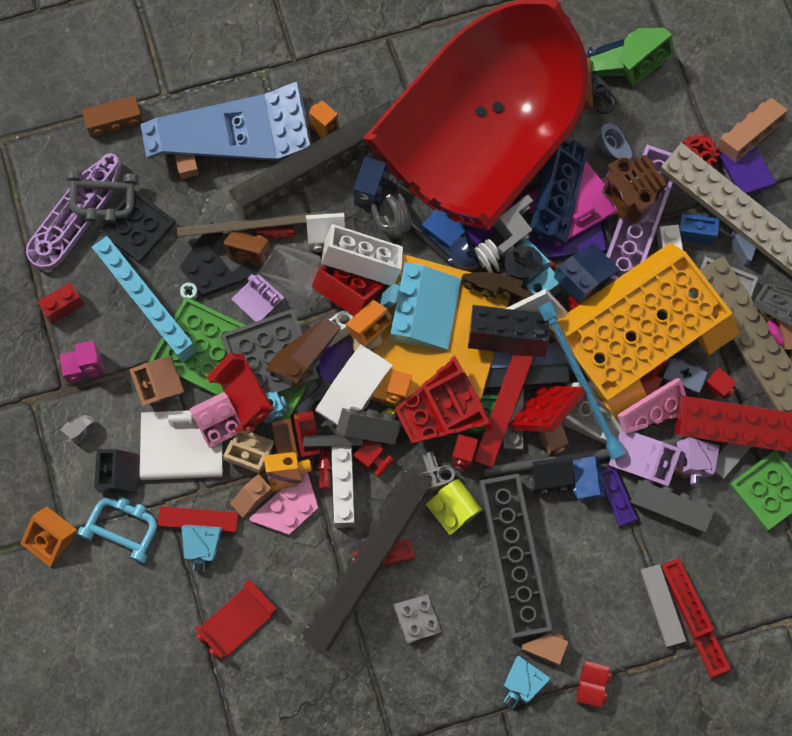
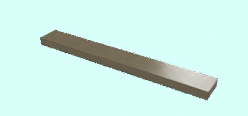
(244, 224)

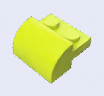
(454, 506)

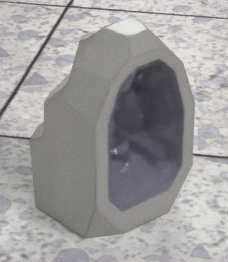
(78, 428)

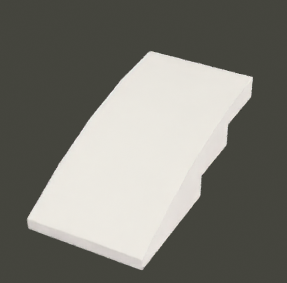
(354, 384)

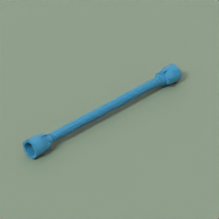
(613, 446)

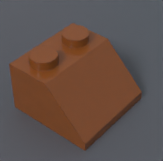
(245, 248)

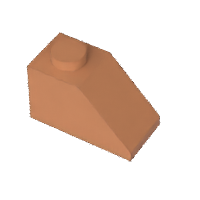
(555, 441)
(251, 496)
(547, 648)

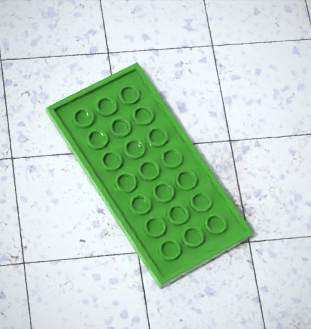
(204, 330)

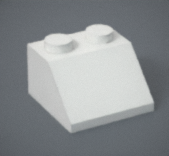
(318, 228)

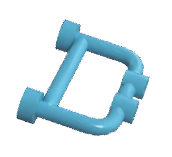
(122, 505)

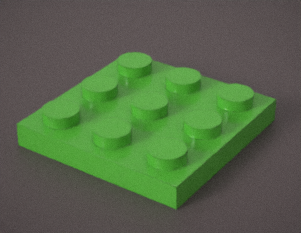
(766, 490)

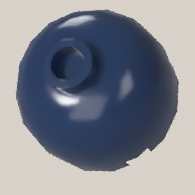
(463, 255)

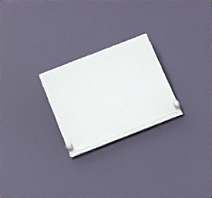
(176, 448)

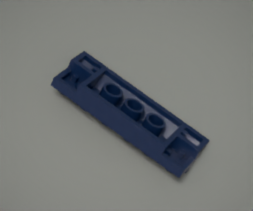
(559, 192)

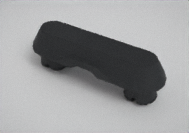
(317, 394)

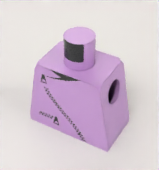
(697, 459)

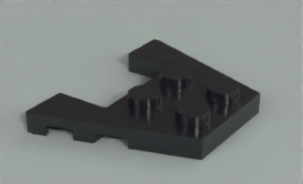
(208, 271)

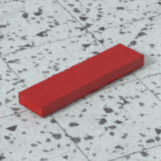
(177, 517)

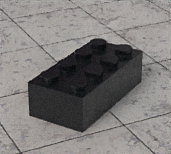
(508, 331)

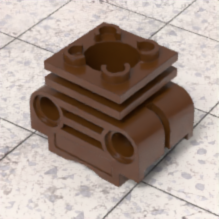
(633, 187)

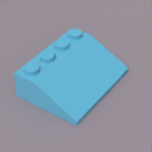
(425, 307)

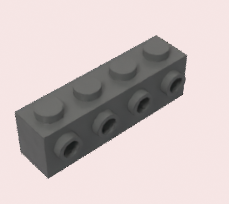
(671, 505)

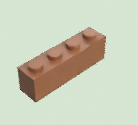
(752, 129)

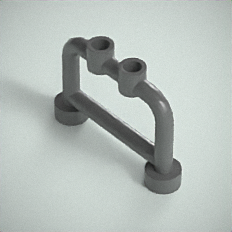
(91, 214)

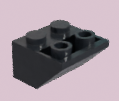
(116, 471)

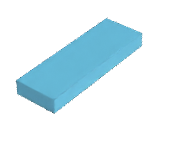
(389, 297)

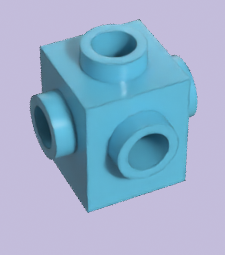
(278, 404)

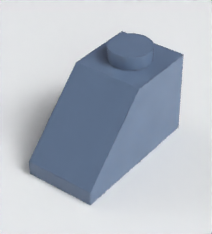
(743, 248)

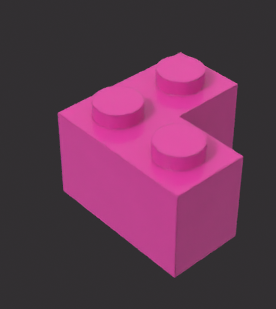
(82, 363)

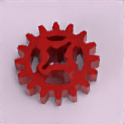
(707, 149)

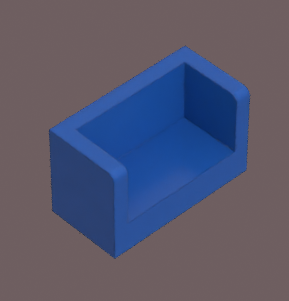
(698, 228)

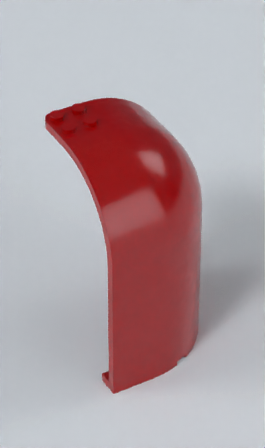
(477, 163)

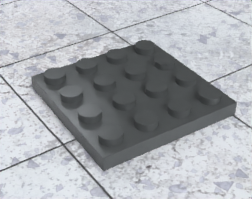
(260, 344)

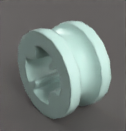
(184, 287)

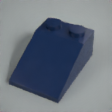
(585, 272)

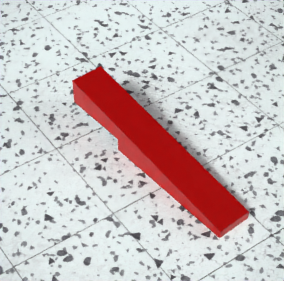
(503, 409)
(696, 619)

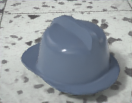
(613, 142)

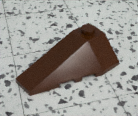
(301, 355)

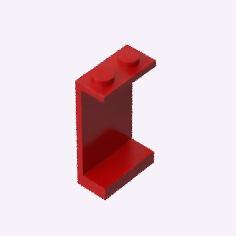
(242, 390)
(236, 621)

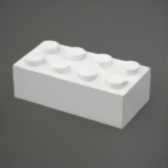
(362, 255)

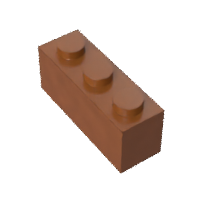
(112, 116)

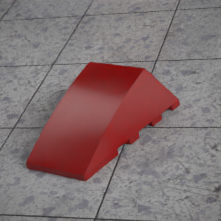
(442, 405)

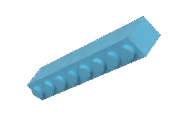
(144, 299)

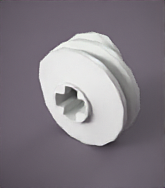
(487, 255)

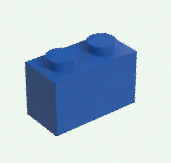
(442, 229)
(588, 479)

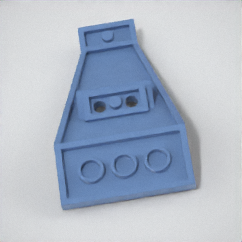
(270, 126)

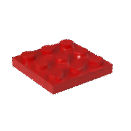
(547, 408)

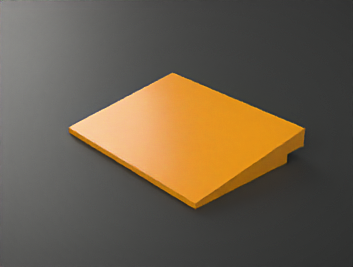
(425, 361)

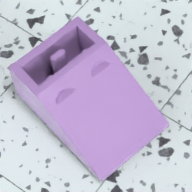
(647, 457)

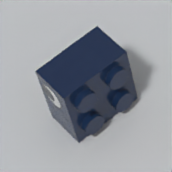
(370, 183)

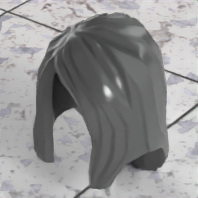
(393, 217)

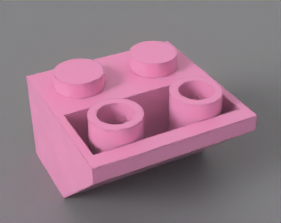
(216, 419)

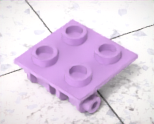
(257, 298)

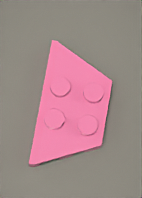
(288, 508)

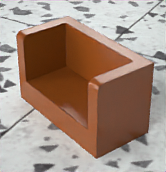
(284, 436)

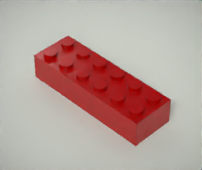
(734, 423)

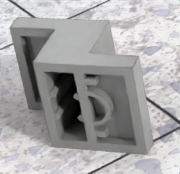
(513, 226)

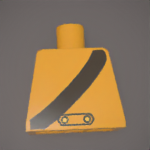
(285, 470)

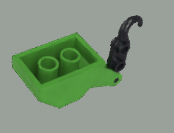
(639, 56)

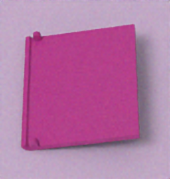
(590, 203)

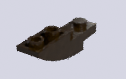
(493, 284)

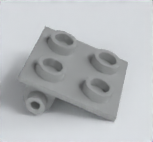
(417, 618)

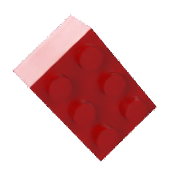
(346, 289)

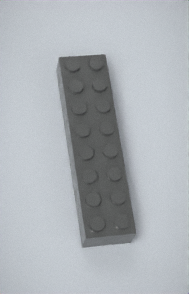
(515, 557)

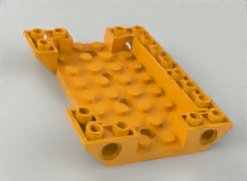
(632, 306)

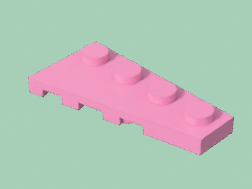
(653, 408)

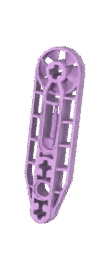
(107, 167)

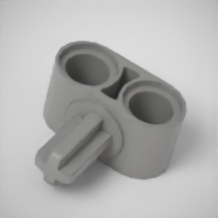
(434, 471)

